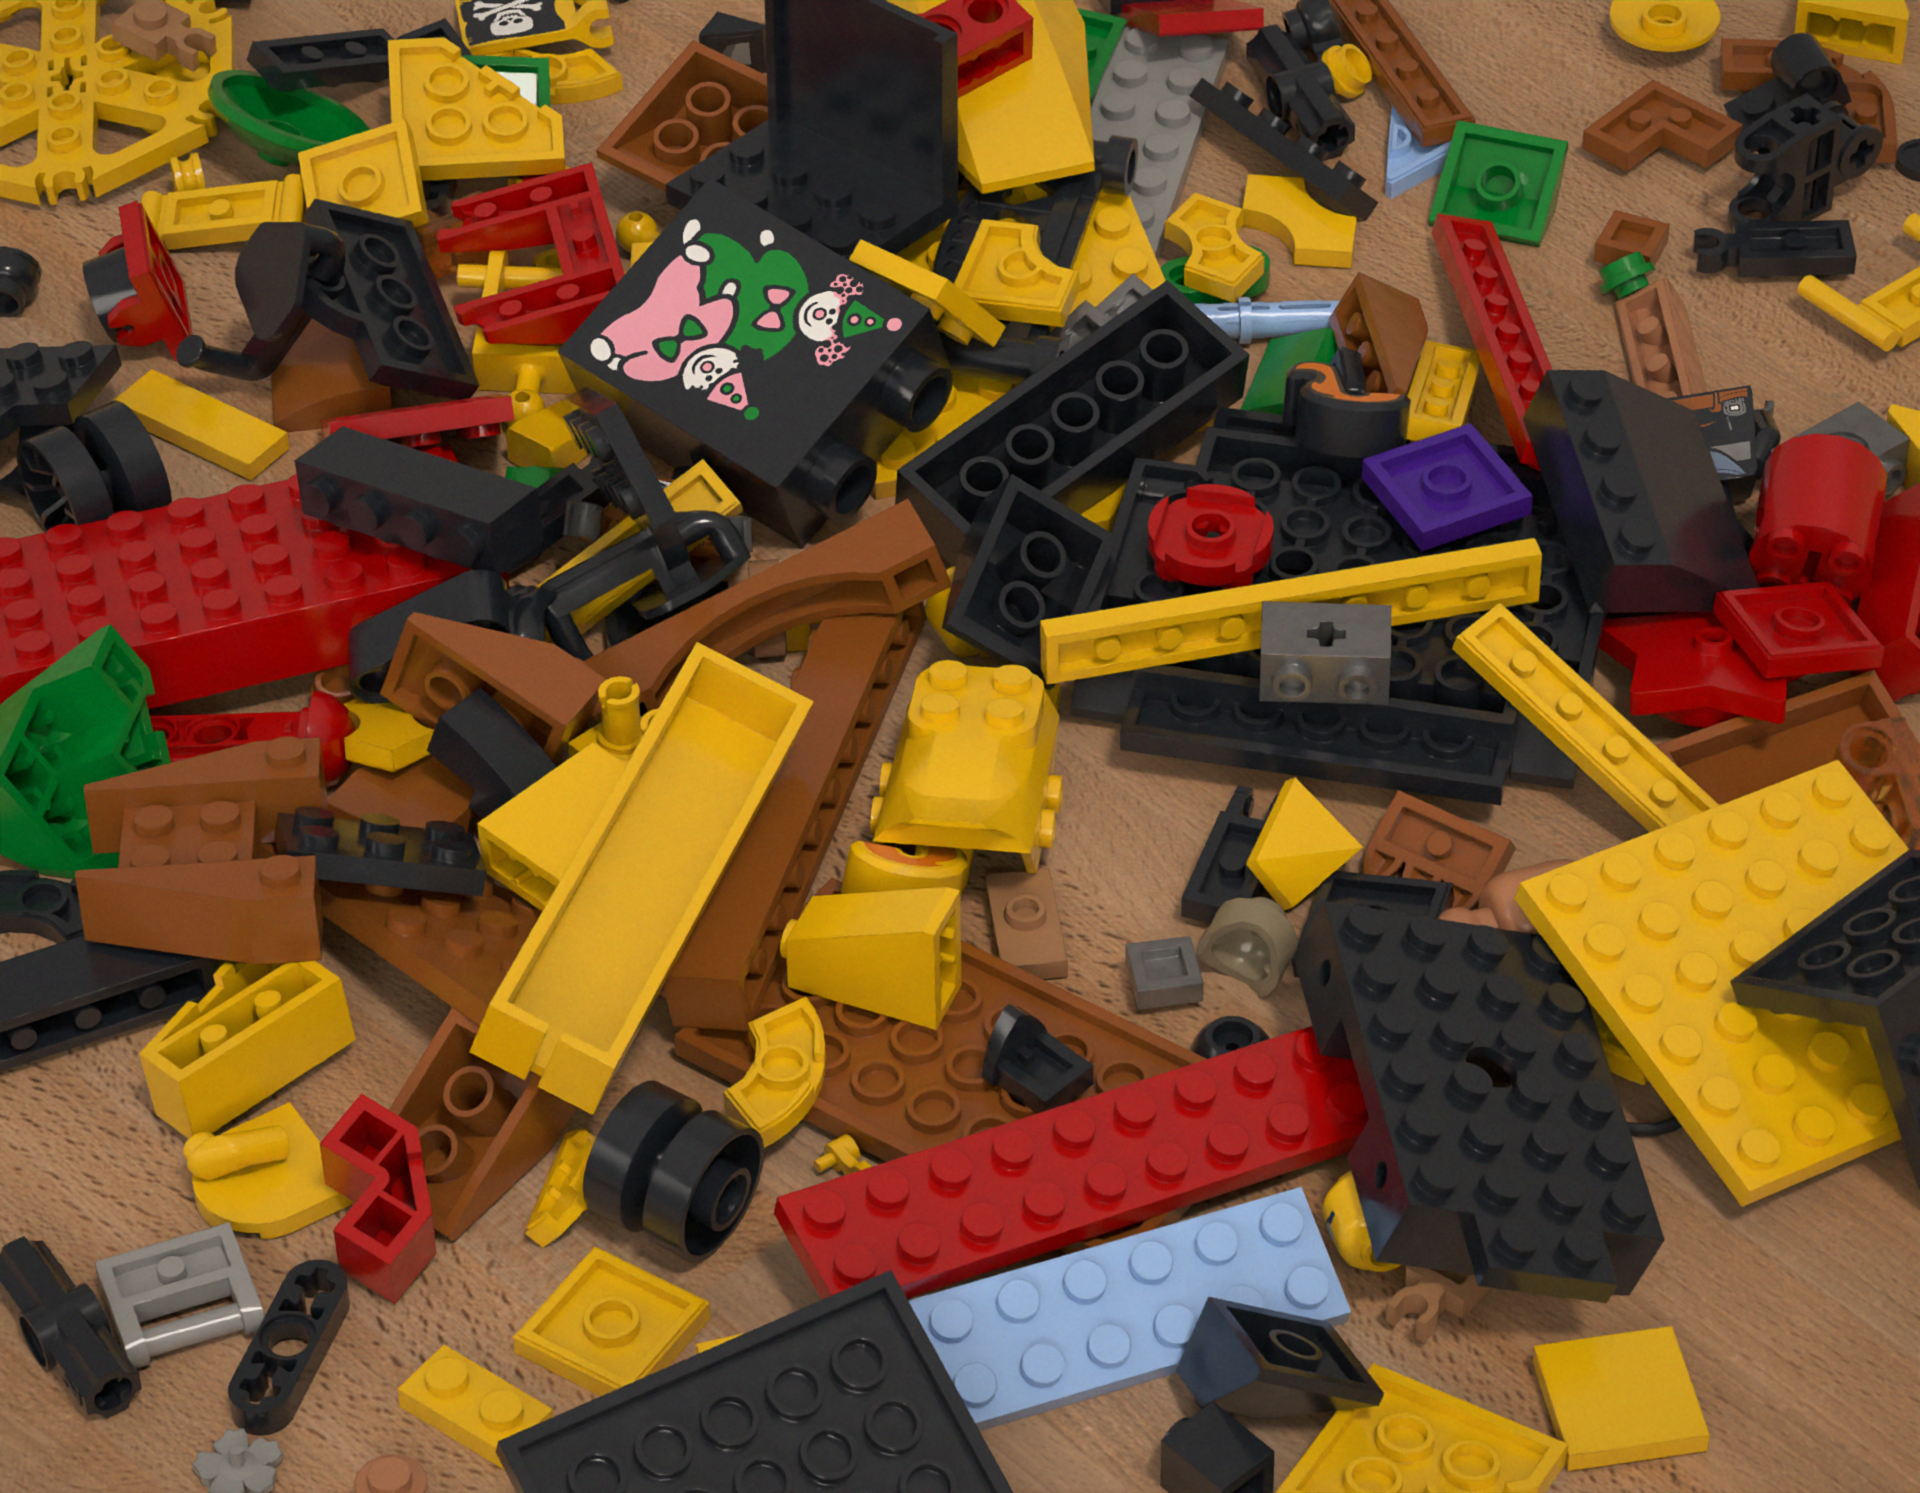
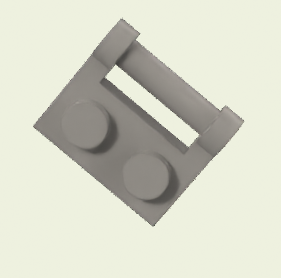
(175, 1278)

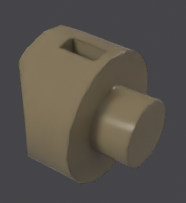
(1250, 942)

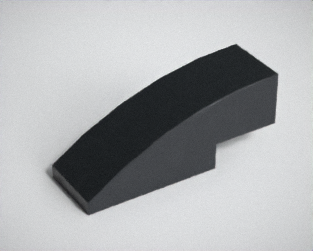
(488, 751)

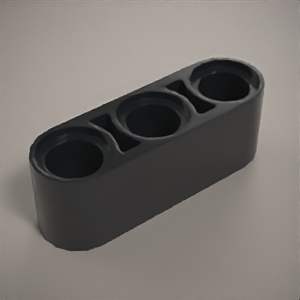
(468, 598)

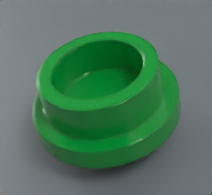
(1626, 275)

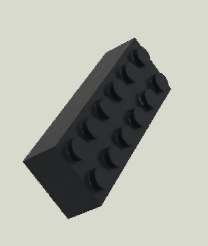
(1083, 416)

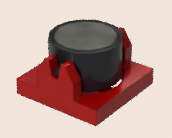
(138, 285)

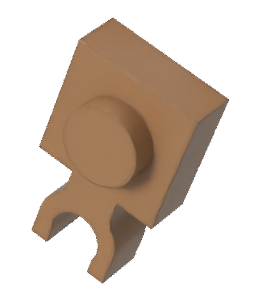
(160, 29)
(1430, 1293)

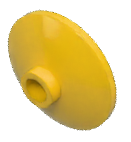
(1665, 23)

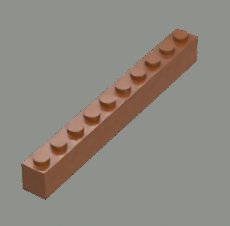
(736, 943)

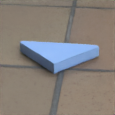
(1409, 161)

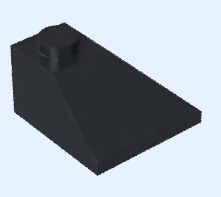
(1272, 1364)

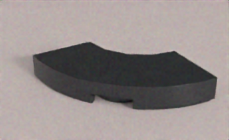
(39, 906)

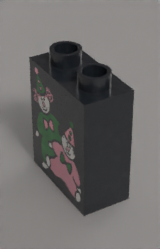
(763, 361)

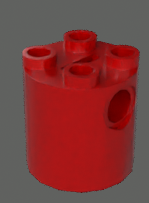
(1819, 514)

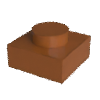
(1630, 234)

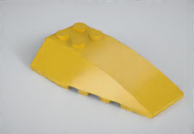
(1034, 117)

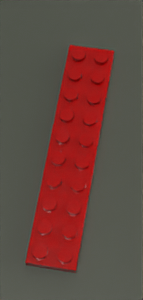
(1078, 1169)

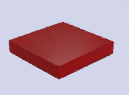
(1193, 17)
(1797, 629)

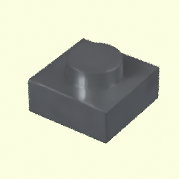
(1164, 972)

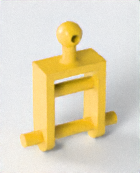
(514, 367)

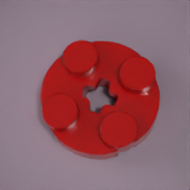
(1185, 553)

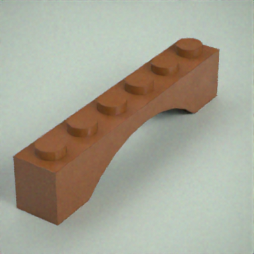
(864, 569)

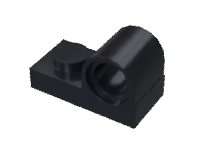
(1798, 69)

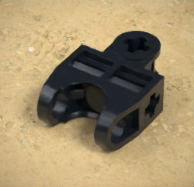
(1800, 160)

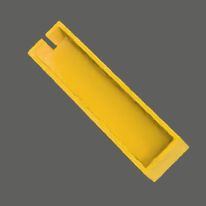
(641, 879)

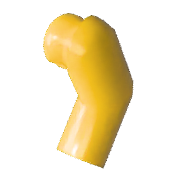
(220, 1155)

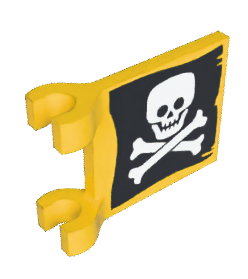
(518, 24)

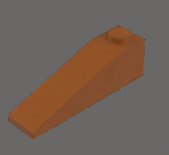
(1384, 328)

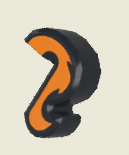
(1340, 423)

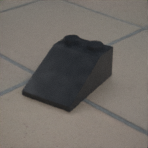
(1022, 566)

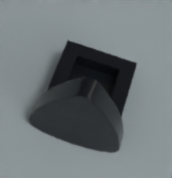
(1033, 1063)

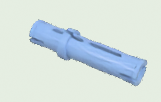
(1256, 320)

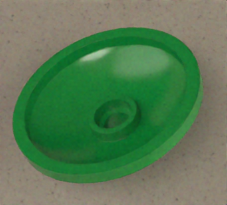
(280, 121)

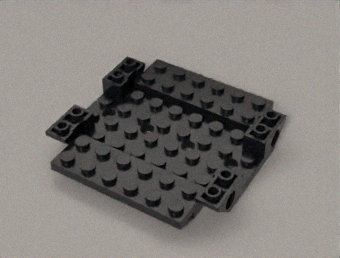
(1443, 720)

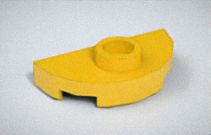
(562, 1193)

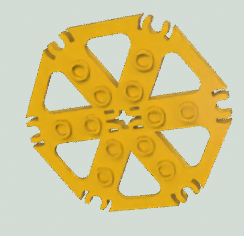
(110, 87)

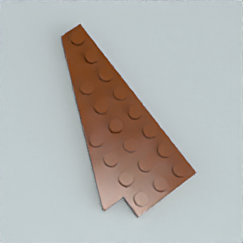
(440, 939)

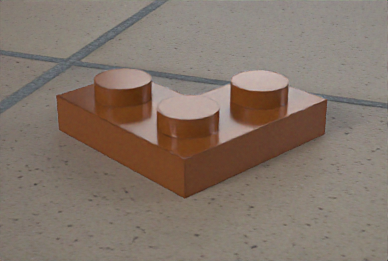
(1660, 118)

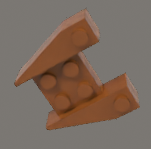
(193, 859)

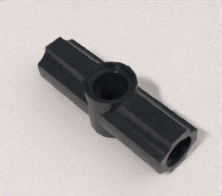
(1300, 90)
(66, 1328)

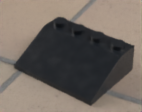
(1634, 495)

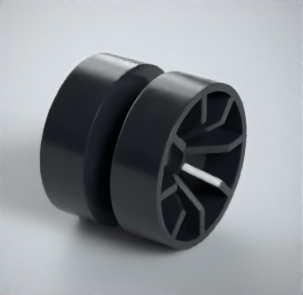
(95, 470)
(673, 1170)

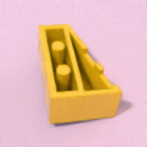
(244, 1042)

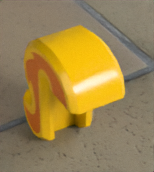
(886, 868)

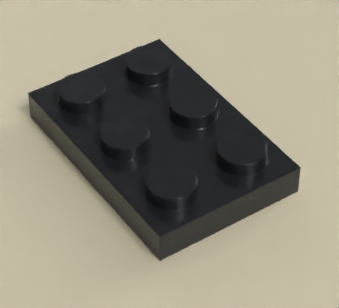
(384, 851)

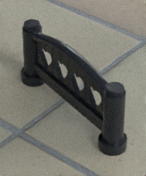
(1062, 227)

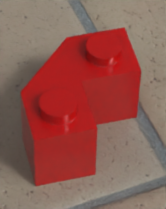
(380, 1167)

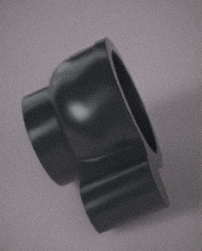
(1313, 26)
(18, 280)

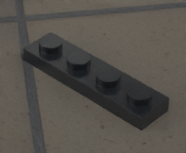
(1302, 156)

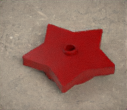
(1691, 670)

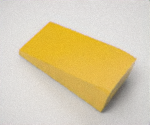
(543, 439)

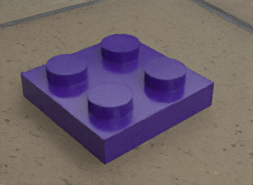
(1446, 487)

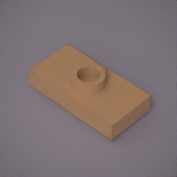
(1027, 922)

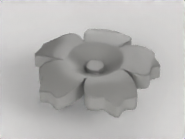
(239, 1466)

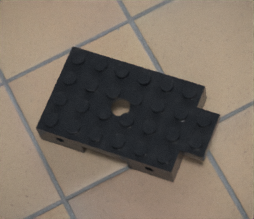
(1466, 1176)

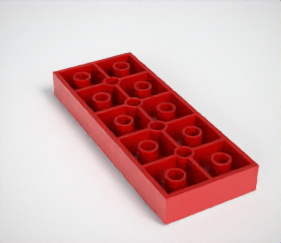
(205, 590)

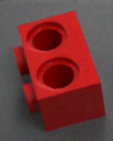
(990, 37)

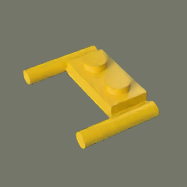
(223, 212)
(1882, 318)

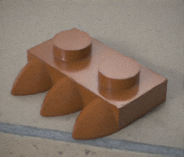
(1436, 848)

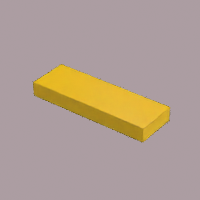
(204, 424)

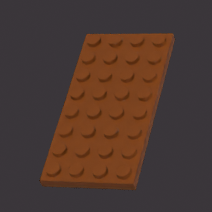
(922, 1087)

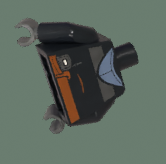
(1735, 436)

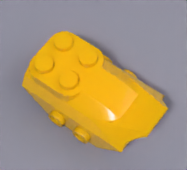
(973, 764)

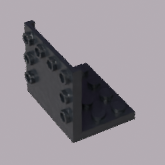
(853, 128)
(1863, 971)

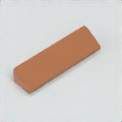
(1660, 341)

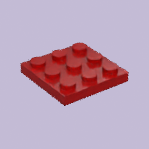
(423, 423)

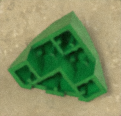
(66, 730)

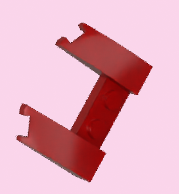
(546, 210)

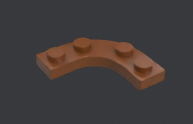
(1747, 65)

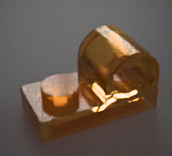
(1890, 774)

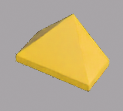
(1299, 846)

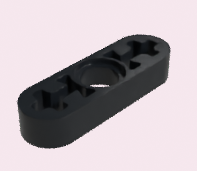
(294, 1373)

